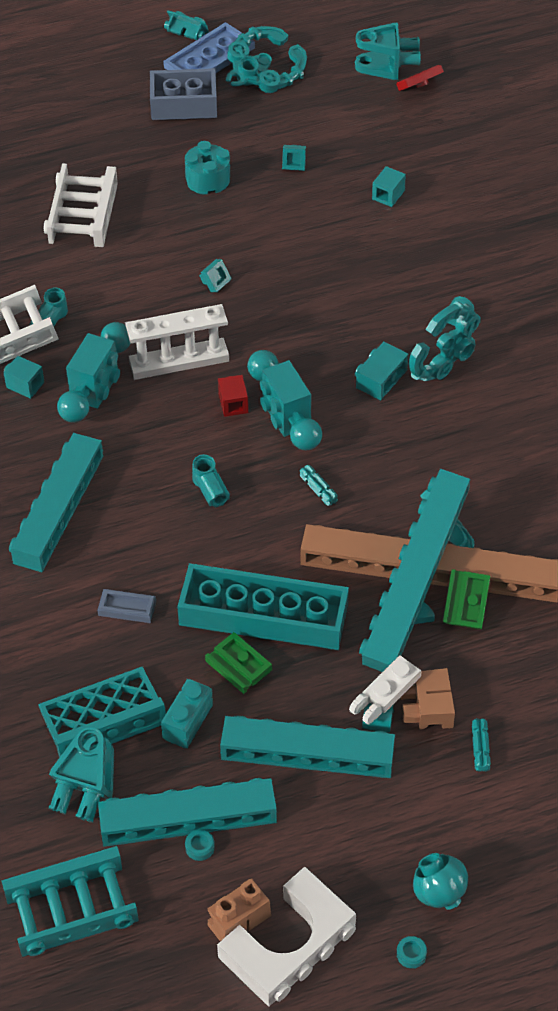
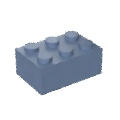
(183, 94)

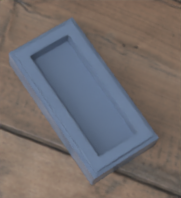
(126, 605)

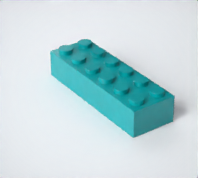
(263, 606)

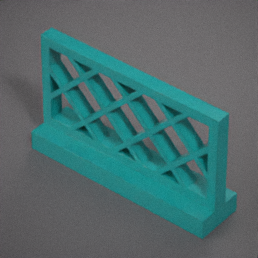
(113, 726)

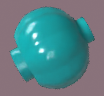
(440, 881)

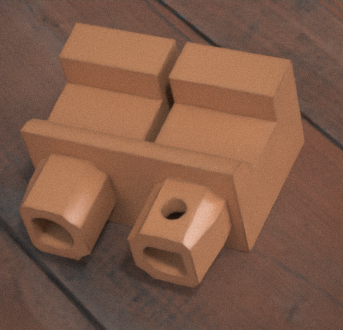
(432, 700)
(242, 907)

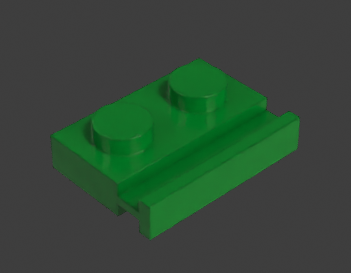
(466, 599)
(238, 662)

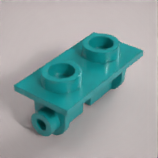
(194, 27)

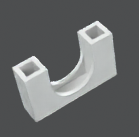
(274, 973)

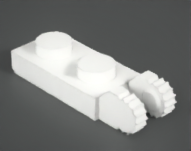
(386, 689)

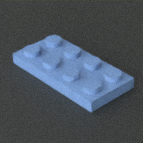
(207, 51)

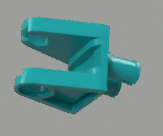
(387, 51)
(84, 771)

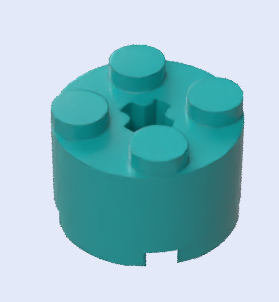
(207, 168)

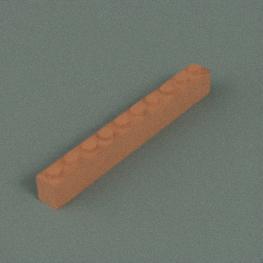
(379, 554)

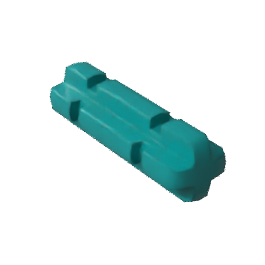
(318, 485)
(481, 745)

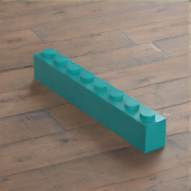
(416, 570)

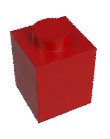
(233, 395)

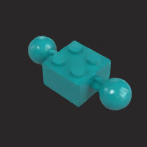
(93, 371)
(285, 399)

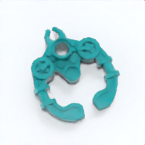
(254, 69)
(453, 345)

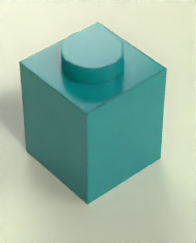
(388, 186)
(23, 376)

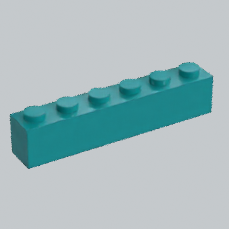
(56, 502)
(307, 746)
(184, 811)

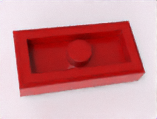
(420, 79)

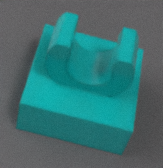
(294, 157)
(215, 275)

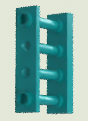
(57, 876)

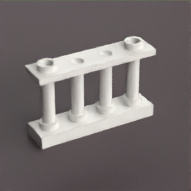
(100, 214)
(30, 337)
(178, 358)

